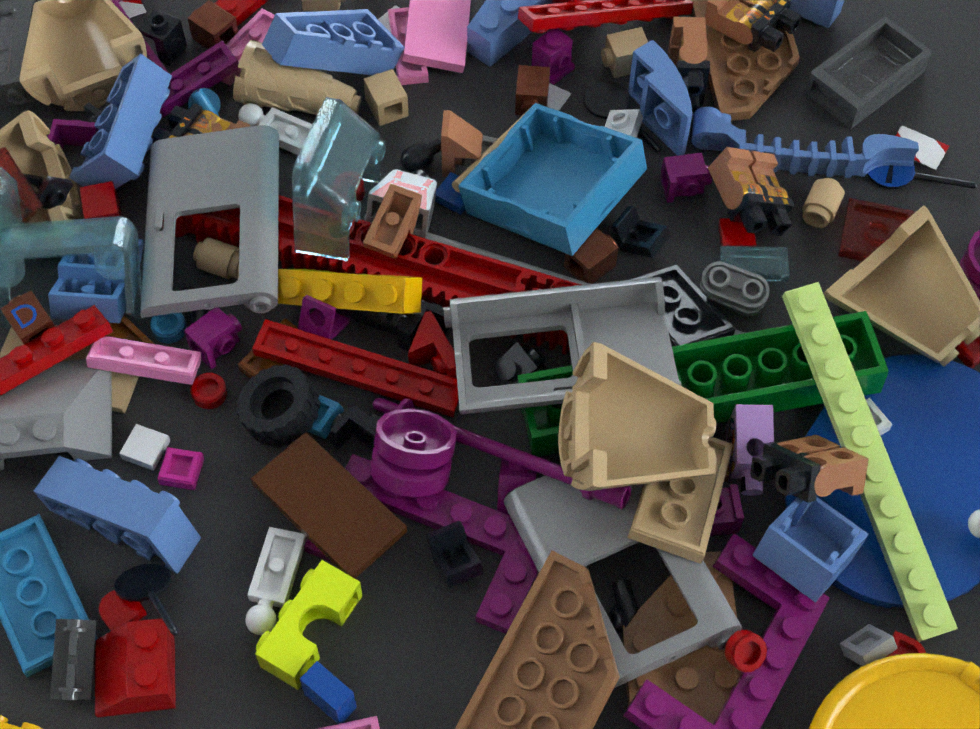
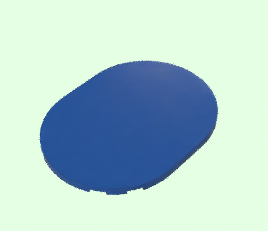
(938, 468)

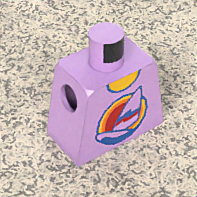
(748, 431)

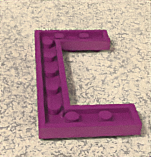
(198, 73)
(482, 527)
(755, 690)

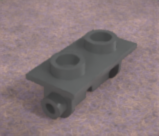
(73, 659)

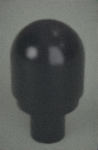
(419, 155)

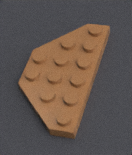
(744, 78)
(553, 660)
(697, 679)

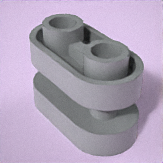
(734, 288)

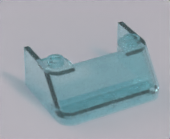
(326, 178)
(108, 238)

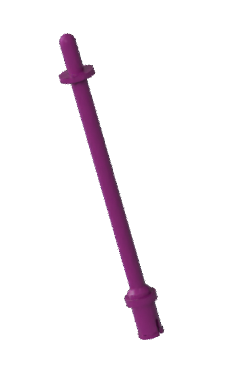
(615, 496)

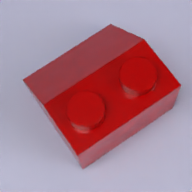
(135, 669)

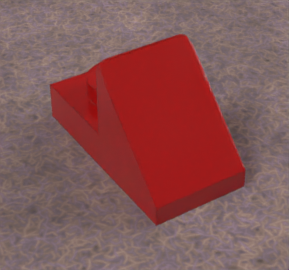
(432, 346)

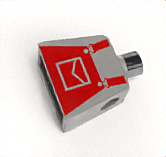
(416, 182)

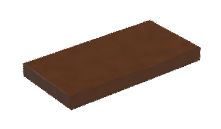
(329, 505)

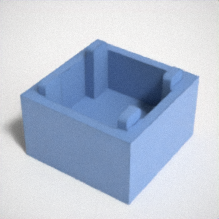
(810, 546)

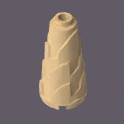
(286, 87)

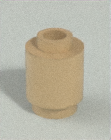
(822, 202)
(217, 258)

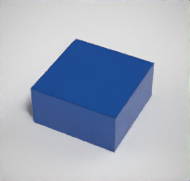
(328, 693)

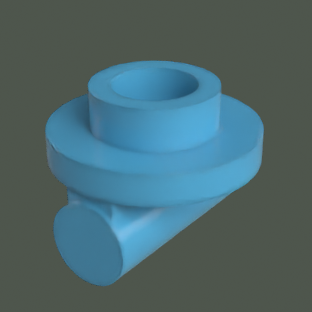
(206, 98)

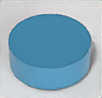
(168, 327)

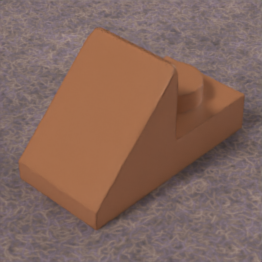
(458, 142)
(393, 221)

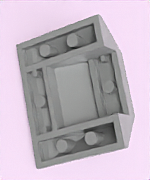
(59, 412)

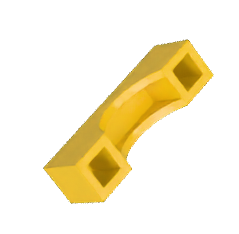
(351, 291)

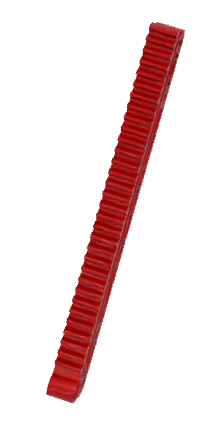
(454, 276)

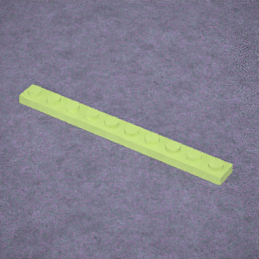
(882, 492)

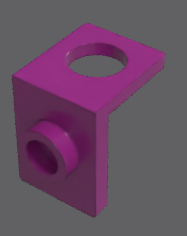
(71, 132)
(323, 320)
(510, 478)

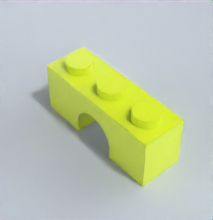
(323, 595)

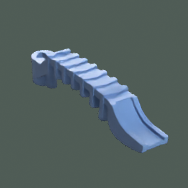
(715, 132)

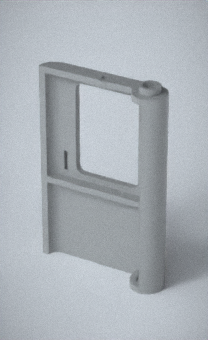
(209, 176)
(617, 314)
(559, 519)

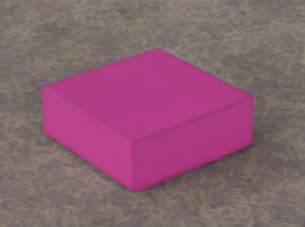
(180, 468)

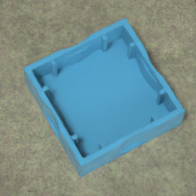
(553, 178)

